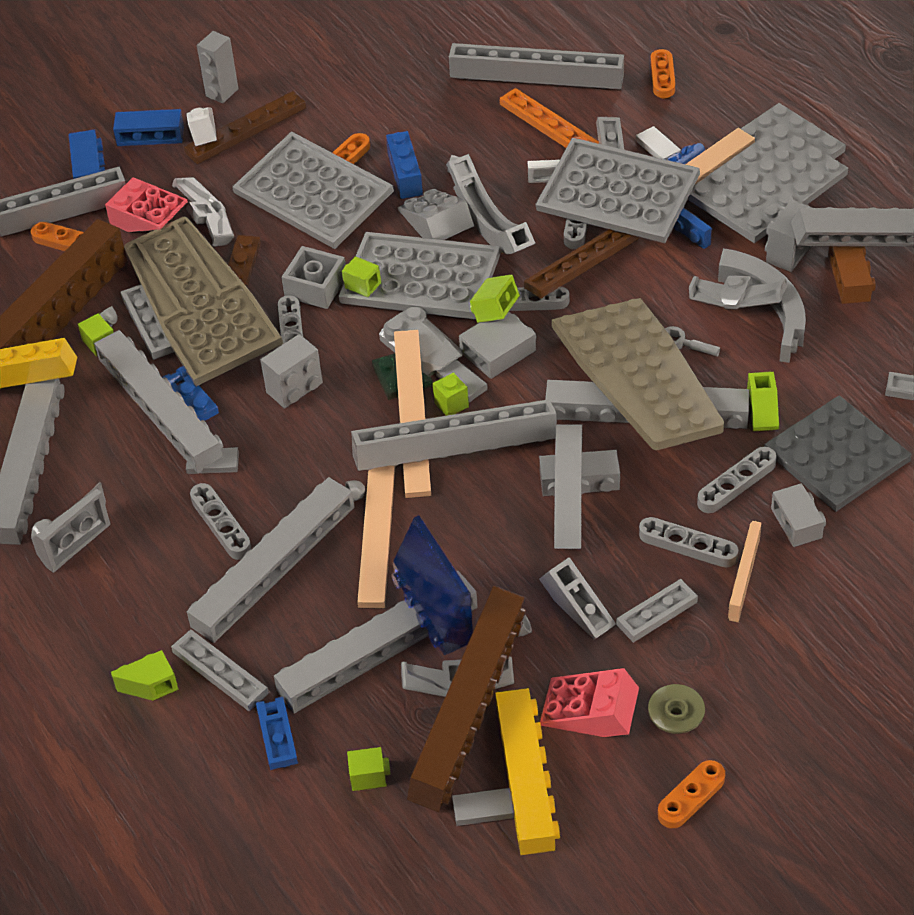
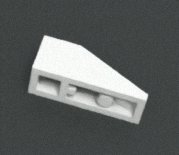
(202, 125)

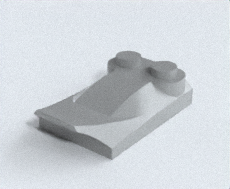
(435, 346)
(71, 531)

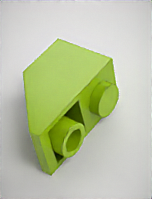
(763, 401)
(146, 678)

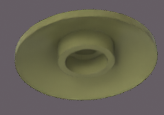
(676, 699)

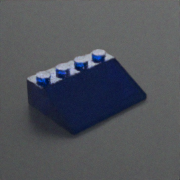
(433, 589)

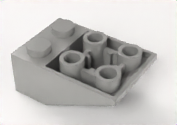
(437, 214)

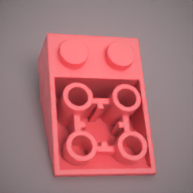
(142, 206)
(591, 703)

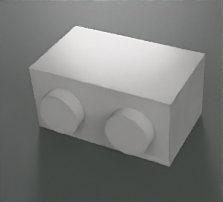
(798, 514)

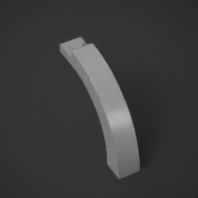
(485, 216)
(790, 308)
(568, 487)

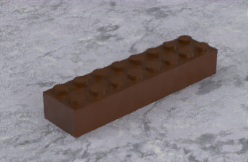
(64, 287)
(467, 700)

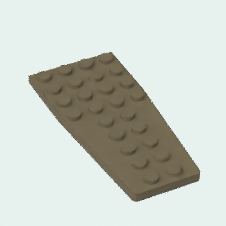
(200, 301)
(640, 372)

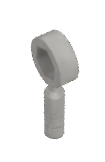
(693, 344)

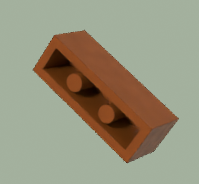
(852, 273)

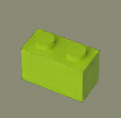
(494, 298)

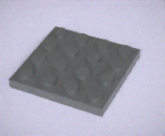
(838, 453)

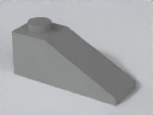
(577, 598)

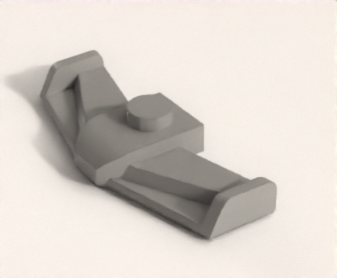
(206, 209)
(736, 292)
(438, 681)

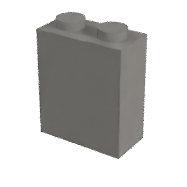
(498, 344)

